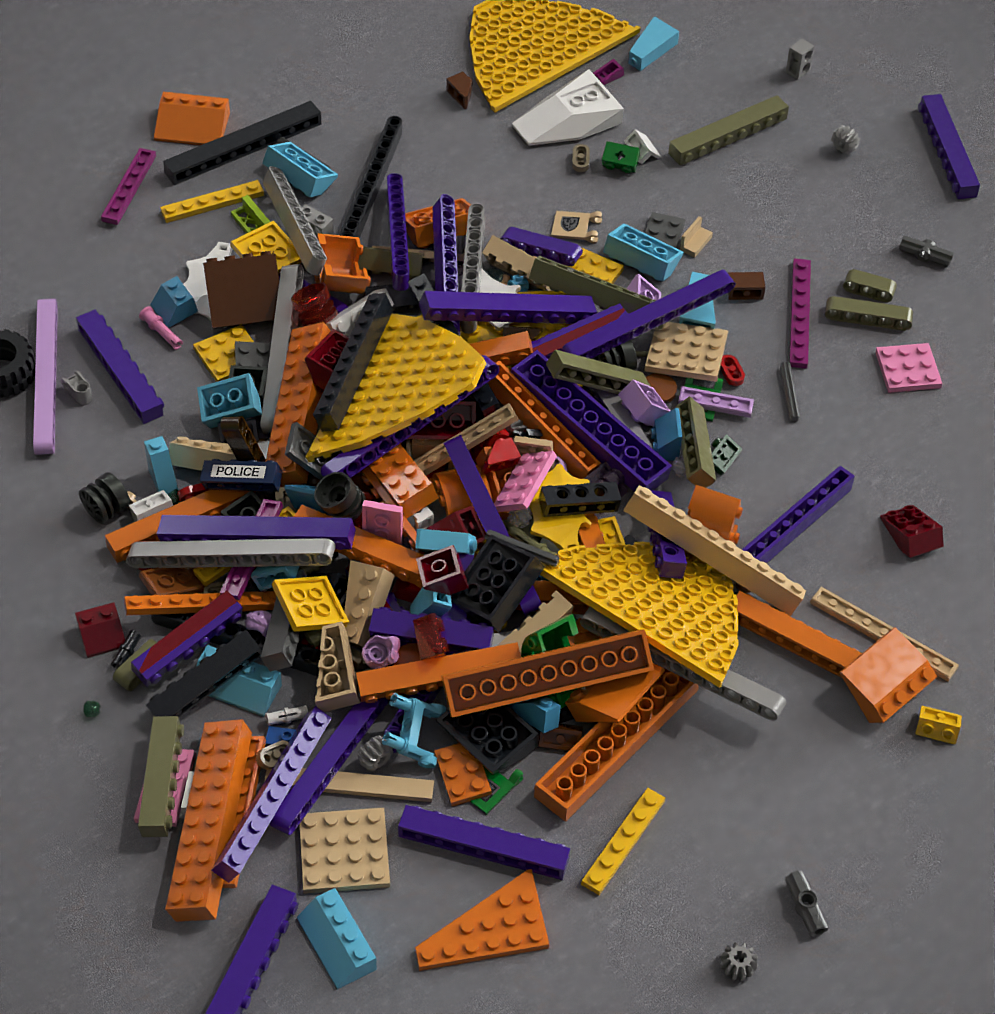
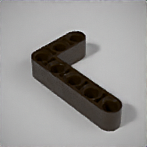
(242, 440)

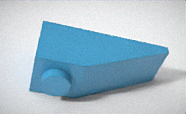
(538, 712)

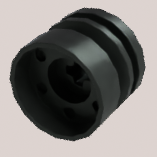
(621, 355)
(339, 496)
(104, 497)

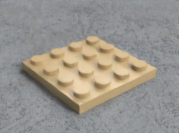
(687, 351)
(344, 850)

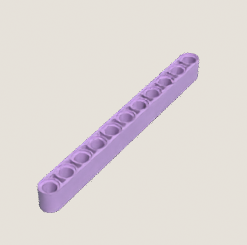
(45, 377)

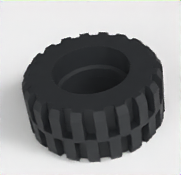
(21, 370)

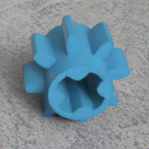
(519, 280)

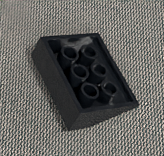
(497, 582)
(492, 736)

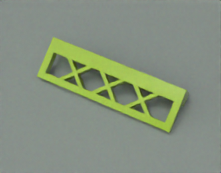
(254, 215)

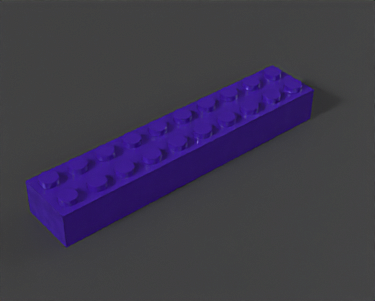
(593, 425)

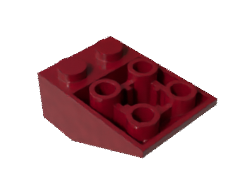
(463, 521)
(913, 530)

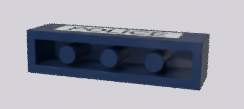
(241, 475)

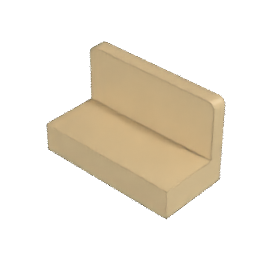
(695, 238)

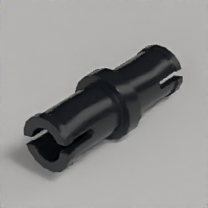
(126, 649)

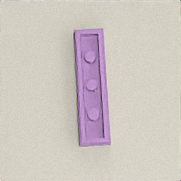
(718, 401)

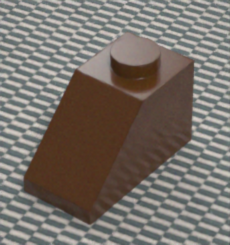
(460, 88)

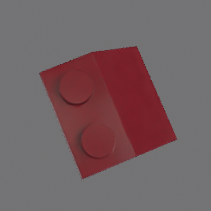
(442, 571)
(100, 629)

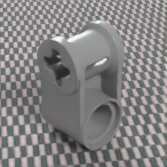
(78, 388)

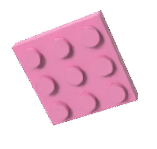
(908, 367)

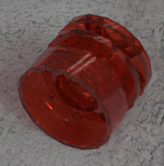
(314, 304)

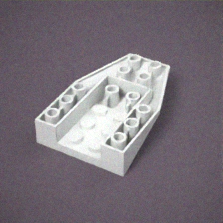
(570, 113)

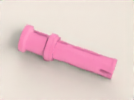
(156, 323)

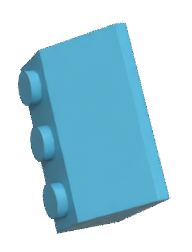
(228, 399)

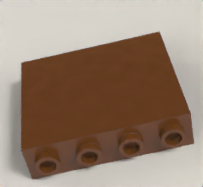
(242, 289)

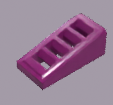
(608, 68)

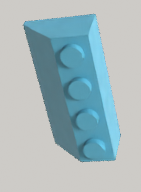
(300, 168)
(642, 252)
(249, 689)
(337, 939)

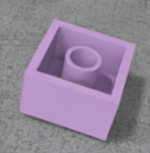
(643, 402)

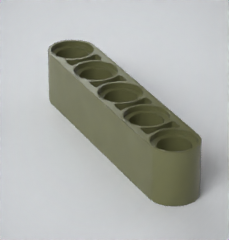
(869, 313)

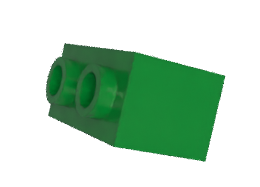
(614, 151)

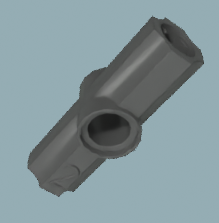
(926, 250)
(810, 913)

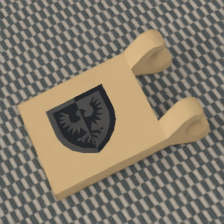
(575, 225)

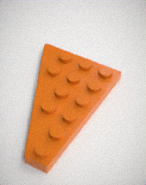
(496, 927)

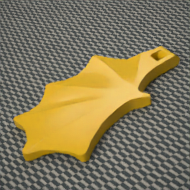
(558, 529)

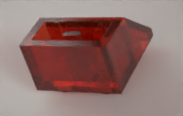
(430, 637)

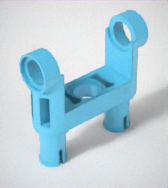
(411, 724)

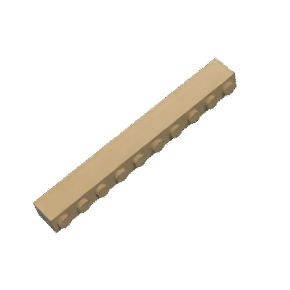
(715, 550)

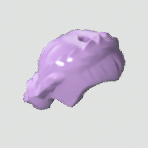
(258, 621)
(385, 649)

